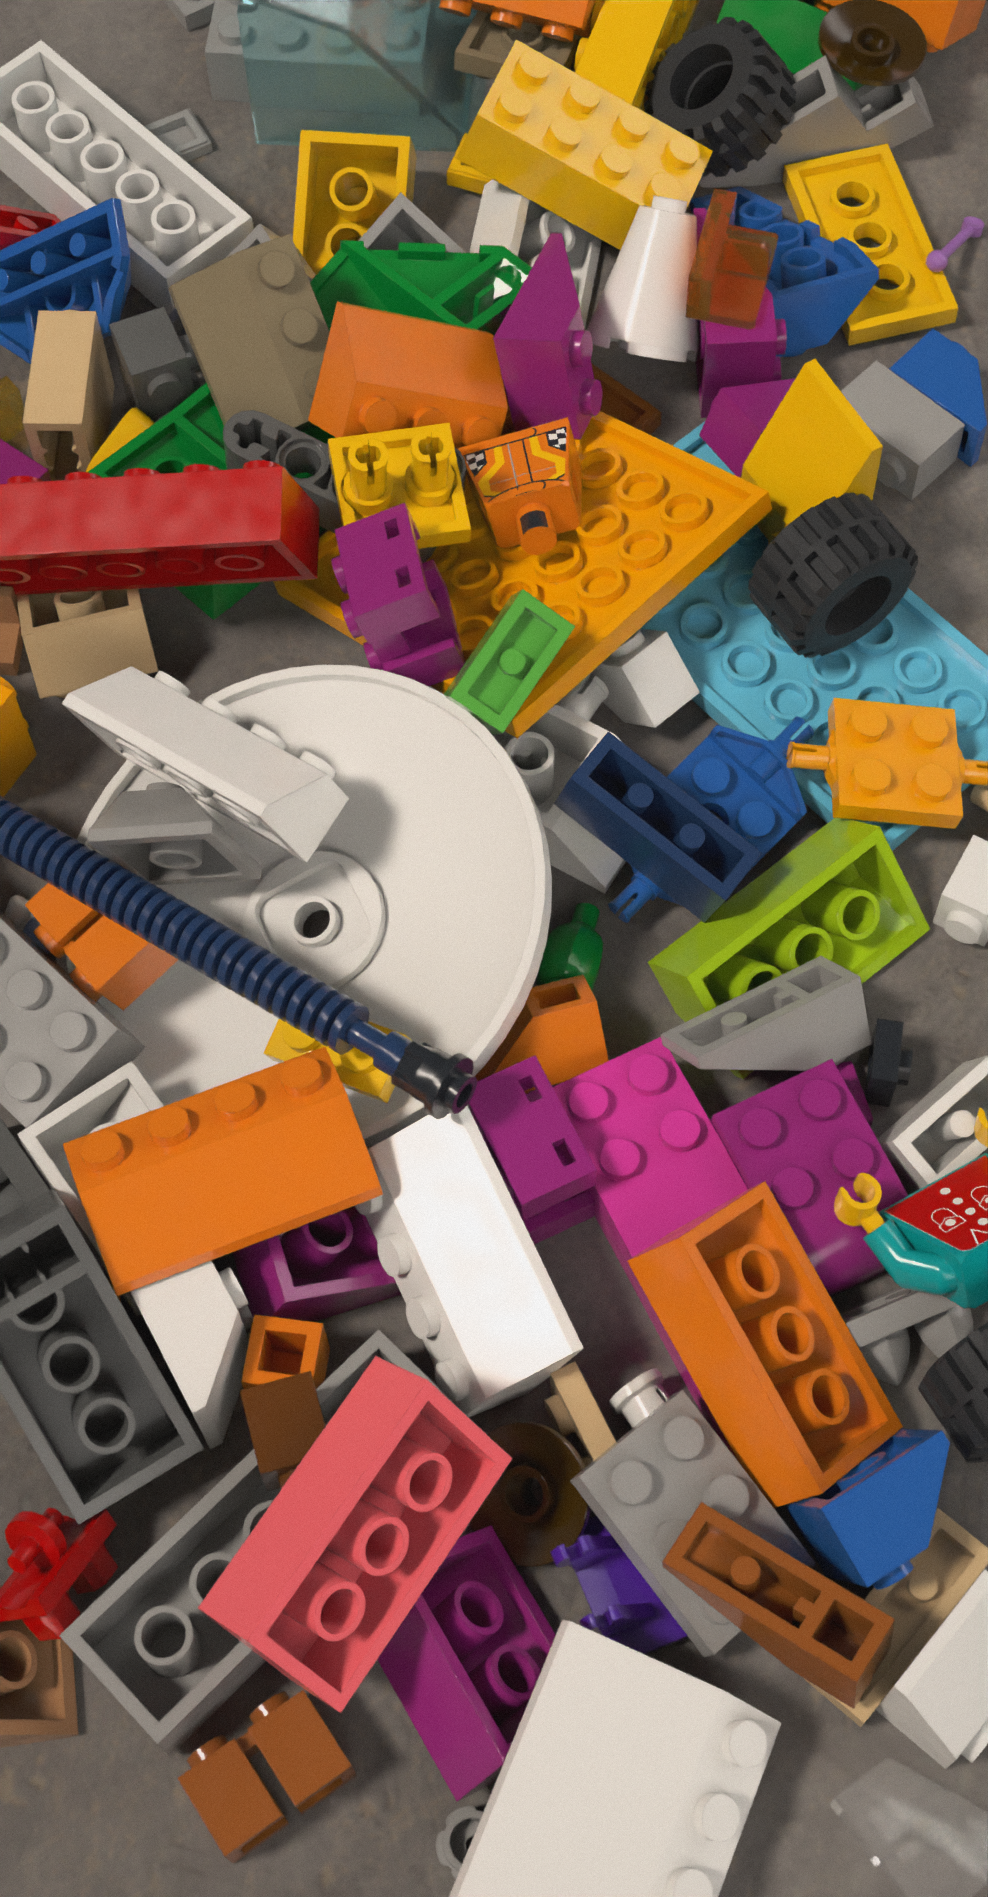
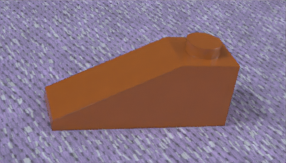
(782, 1604)

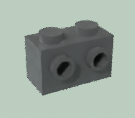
(154, 362)

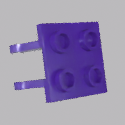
(617, 1593)

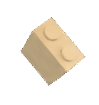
(68, 392)

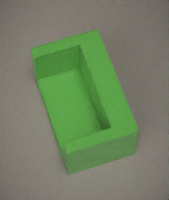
(509, 661)

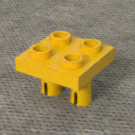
(398, 468)

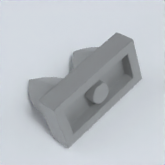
(883, 1334)

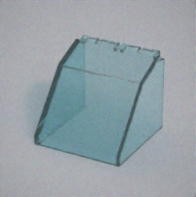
(355, 70)

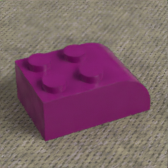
(806, 1145)

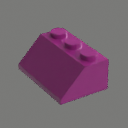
(469, 1660)

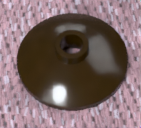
(872, 42)
(520, 1521)

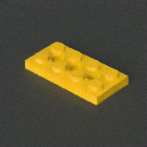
(885, 218)

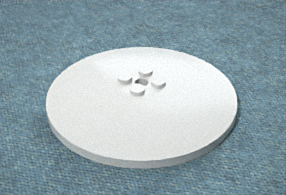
(425, 875)

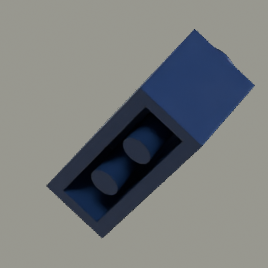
(657, 827)

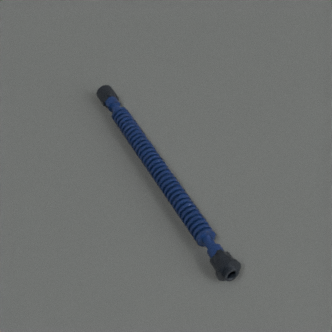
(251, 971)

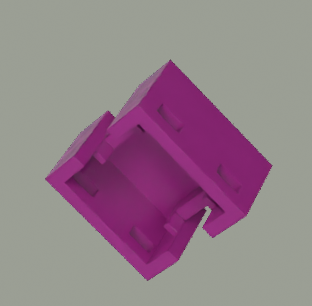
(395, 598)
(525, 1142)

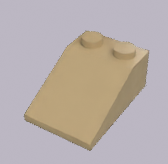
(84, 637)

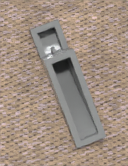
(832, 121)

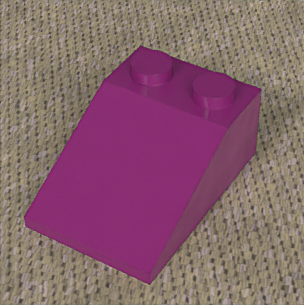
(546, 348)
(735, 354)
(315, 1270)

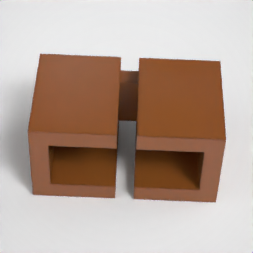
(233, 1795)

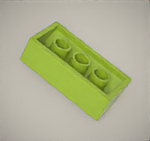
(825, 898)

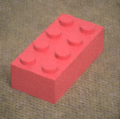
(357, 1532)

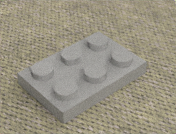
(651, 1488)

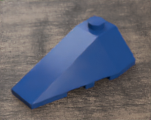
(810, 278)

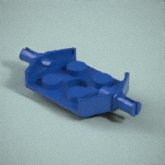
(741, 782)

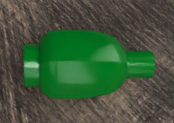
(573, 949)

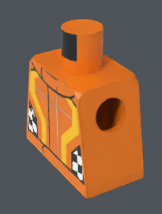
(527, 485)

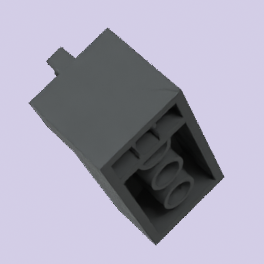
(79, 1366)

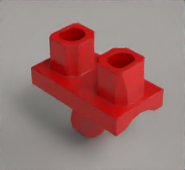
(49, 1559)

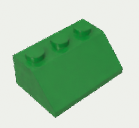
(787, 26)

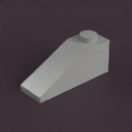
(780, 1025)

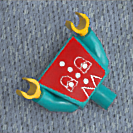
(933, 1236)

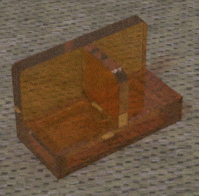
(729, 267)

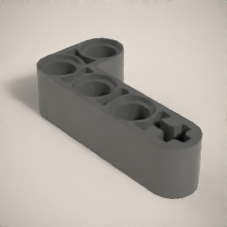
(258, 436)

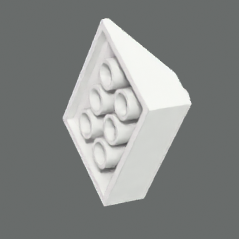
(618, 1781)

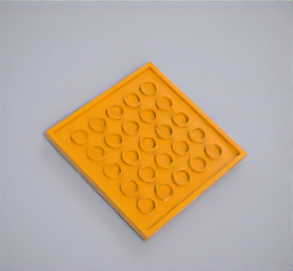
(643, 537)

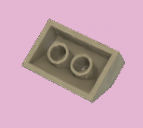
(256, 331)

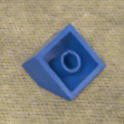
(878, 1511)

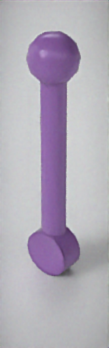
(938, 259)

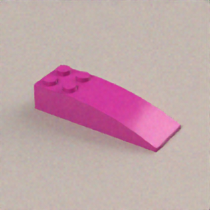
(652, 1160)

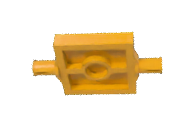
(892, 763)

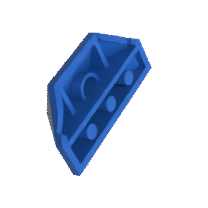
(62, 268)

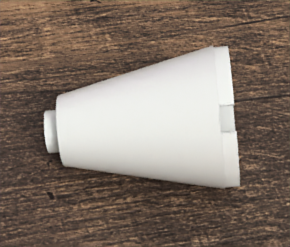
(649, 285)

